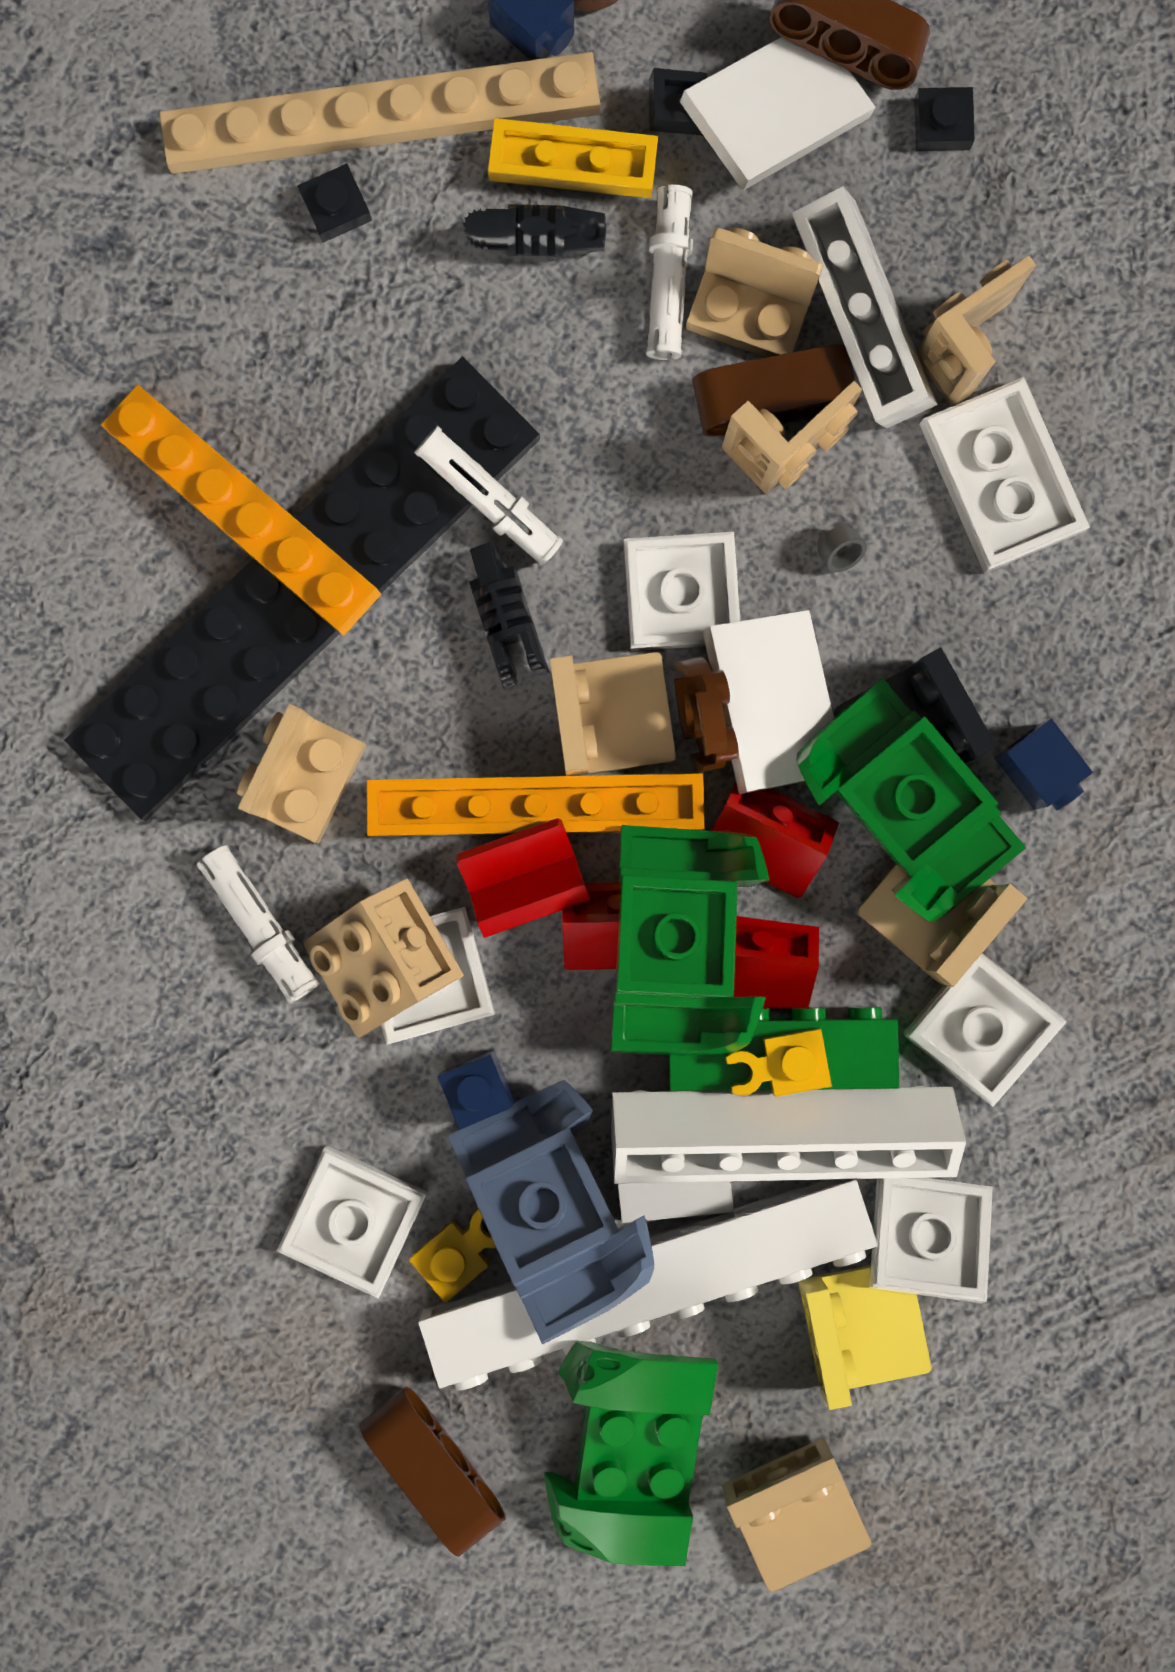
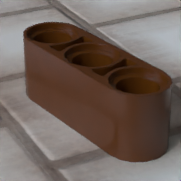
(863, 36)
(786, 385)
(432, 1471)

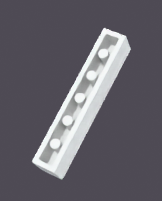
(786, 1136)

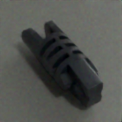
(537, 230)
(504, 613)

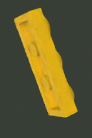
(572, 158)

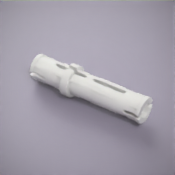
(670, 250)
(538, 542)
(264, 934)

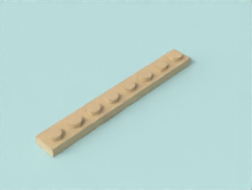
(379, 112)

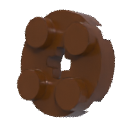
(702, 715)

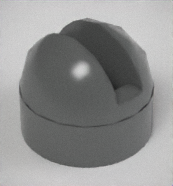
(841, 547)

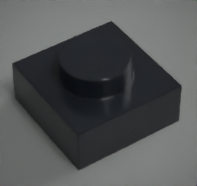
(665, 93)
(944, 119)
(335, 203)

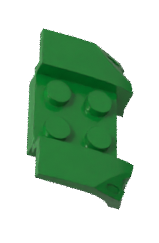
(911, 799)
(681, 941)
(632, 1453)

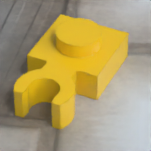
(791, 1064)
(453, 1257)

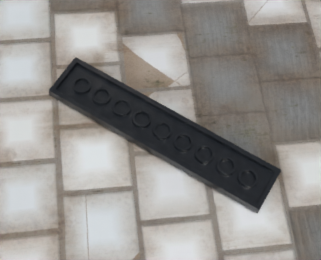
(262, 634)

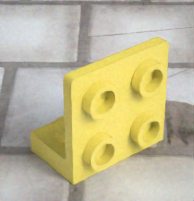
(861, 1333)

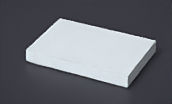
(774, 109)
(1004, 475)
(774, 694)

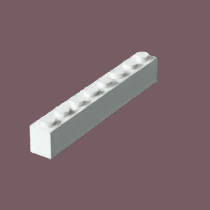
(692, 1266)

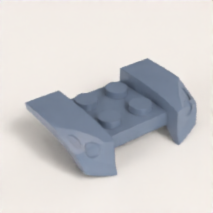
(550, 1212)

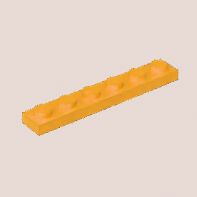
(241, 510)
(520, 803)

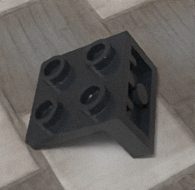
(938, 694)

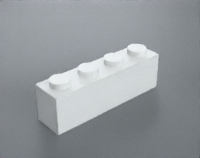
(864, 308)

